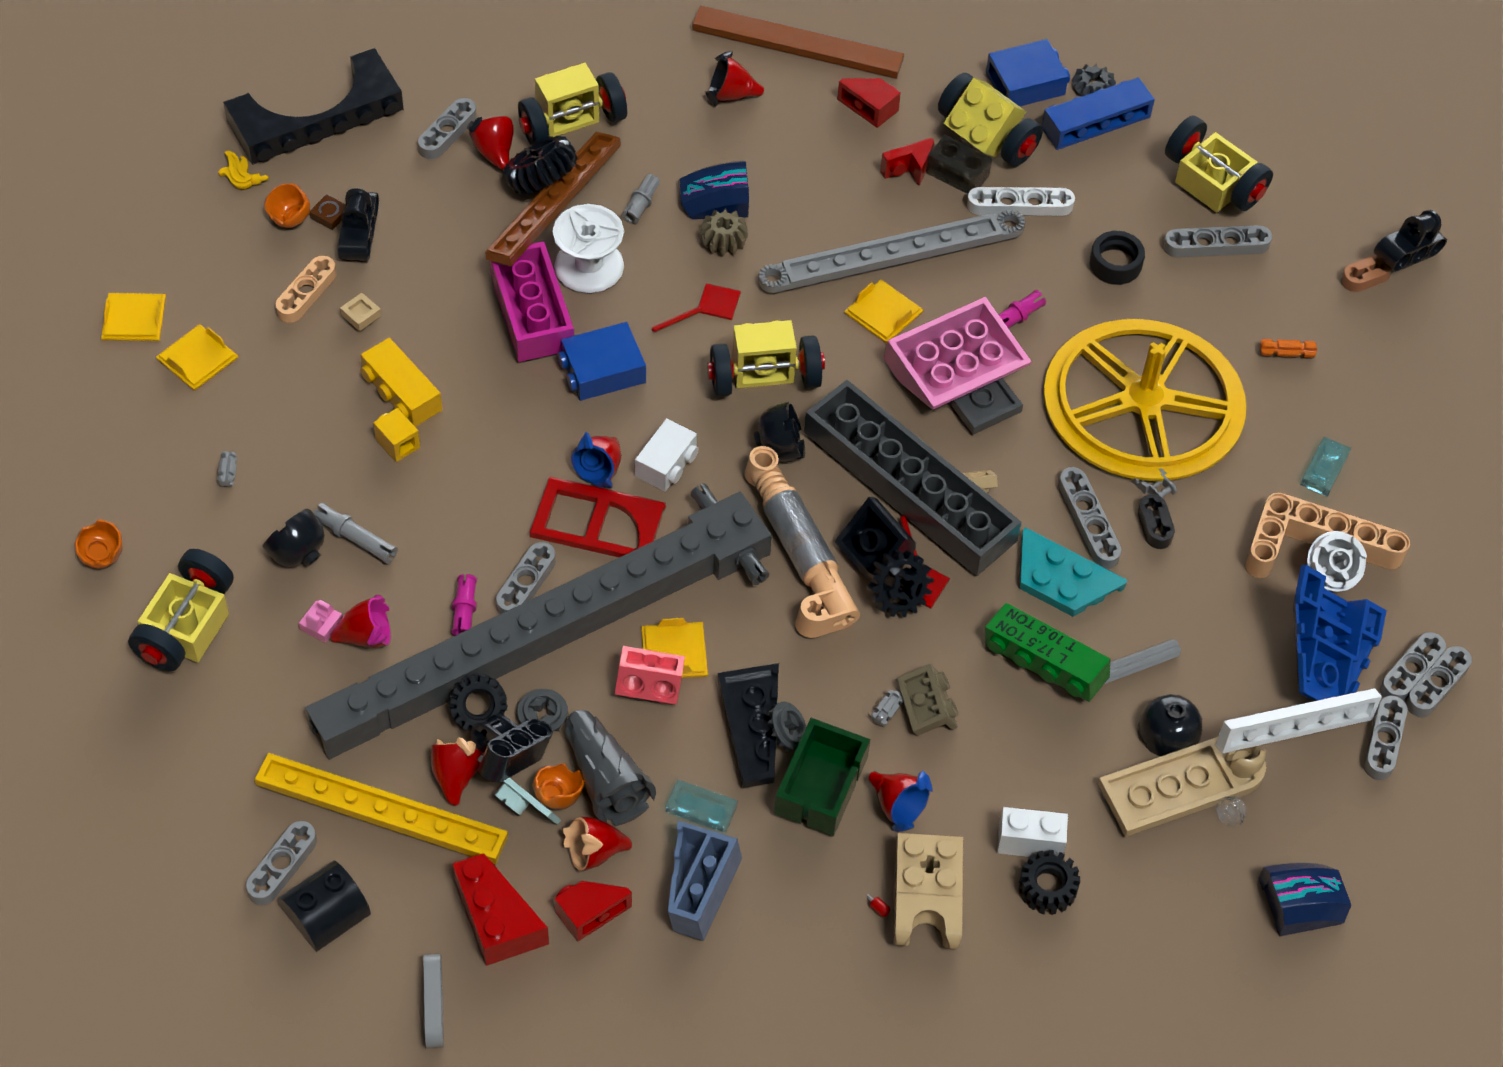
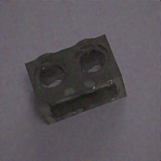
(958, 164)

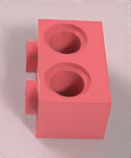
(649, 675)

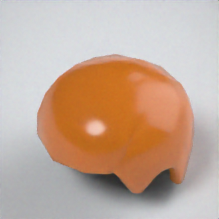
(287, 205)
(99, 544)
(558, 786)

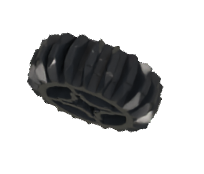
(540, 165)

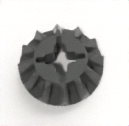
(1082, 79)
(537, 700)
(785, 717)

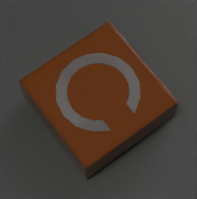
(328, 212)

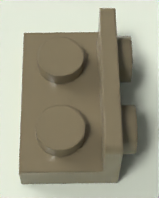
(927, 699)

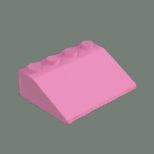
(955, 354)

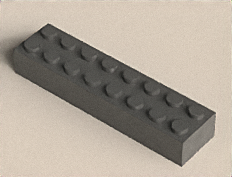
(912, 477)

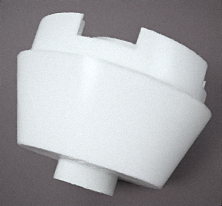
(1339, 559)

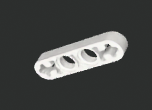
(1020, 197)

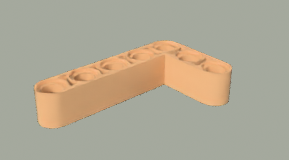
(1291, 519)

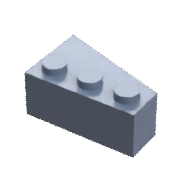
(700, 877)

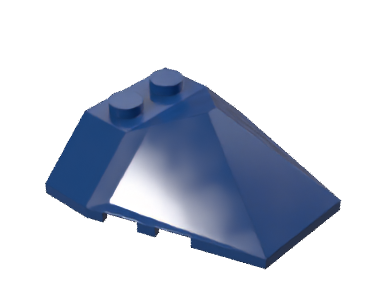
(1332, 637)

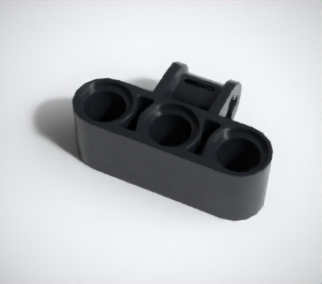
(358, 225)
(1413, 243)
(509, 745)

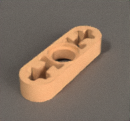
(305, 300)

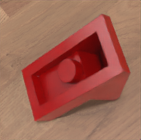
(907, 158)

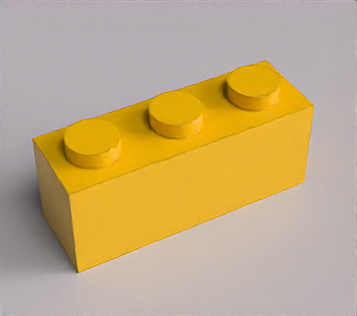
(400, 382)

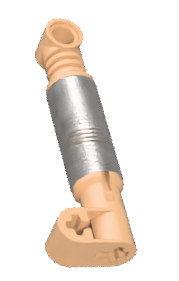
(805, 548)

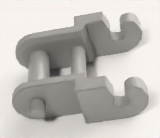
(1169, 486)

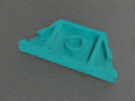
(1063, 576)

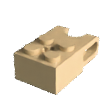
(928, 886)

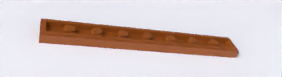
(798, 41)
(552, 200)

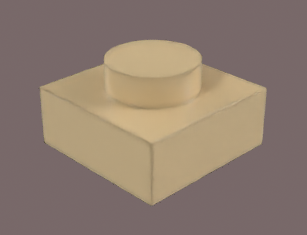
(360, 311)
(983, 479)

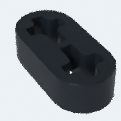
(1161, 520)

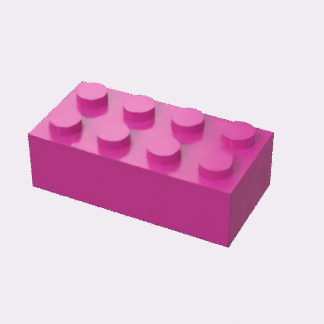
(532, 303)

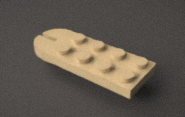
(1180, 784)

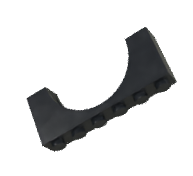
(271, 134)

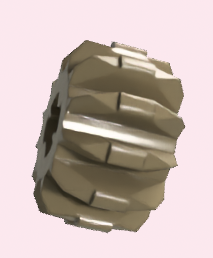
(724, 232)

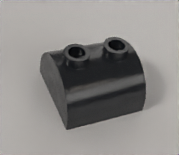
(871, 535)
(325, 905)

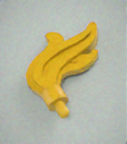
(238, 171)

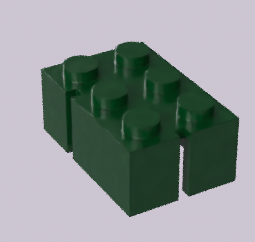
(822, 776)

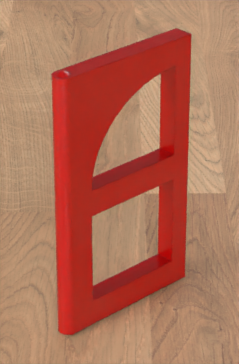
(643, 512)

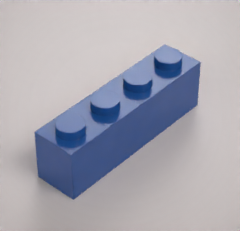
(1097, 113)

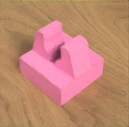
(320, 620)

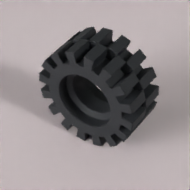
(465, 688)
(1052, 865)

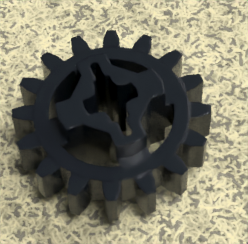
(887, 581)

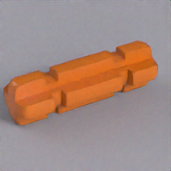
(1288, 348)

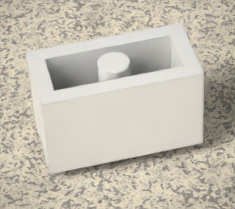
(666, 455)
(1030, 831)

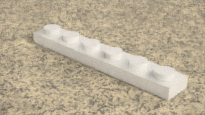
(1297, 720)

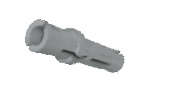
(345, 527)

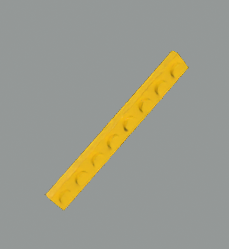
(381, 808)

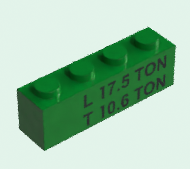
(1047, 652)

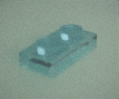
(1325, 466)
(701, 806)

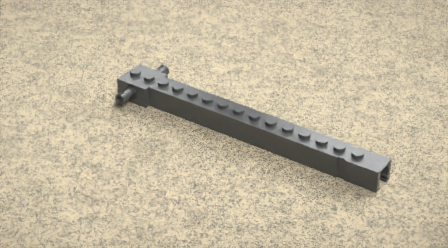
(715, 542)

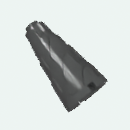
(609, 773)

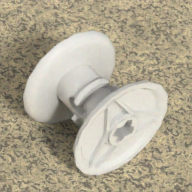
(588, 248)

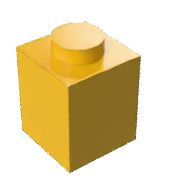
(396, 434)

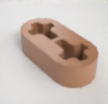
(1364, 269)

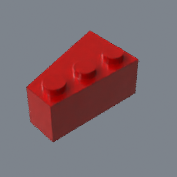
(497, 912)

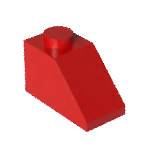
(869, 98)
(590, 906)

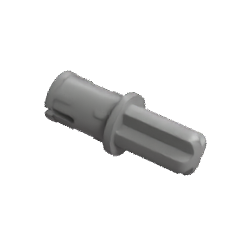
(640, 199)

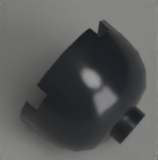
(780, 431)
(297, 540)
(1170, 724)

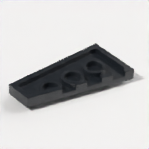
(747, 699)

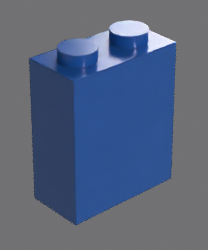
(1028, 72)
(602, 361)

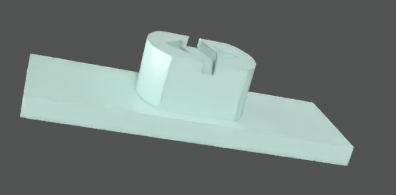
(519, 799)

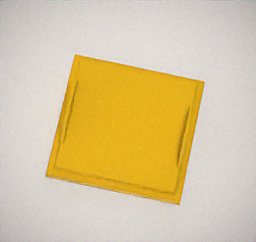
(883, 310)
(133, 317)
(197, 356)
(679, 638)

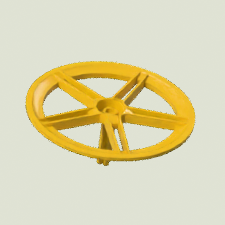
(1146, 397)

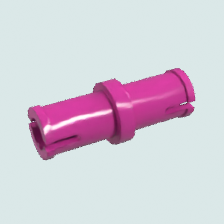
(1020, 310)
(464, 604)

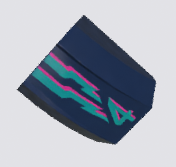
(716, 189)
(1304, 896)

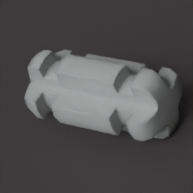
(227, 469)
(887, 708)

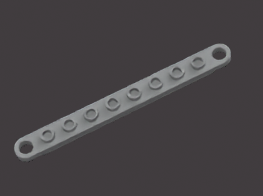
(891, 251)

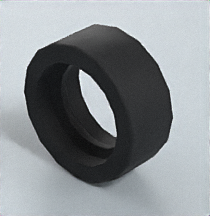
(1117, 241)

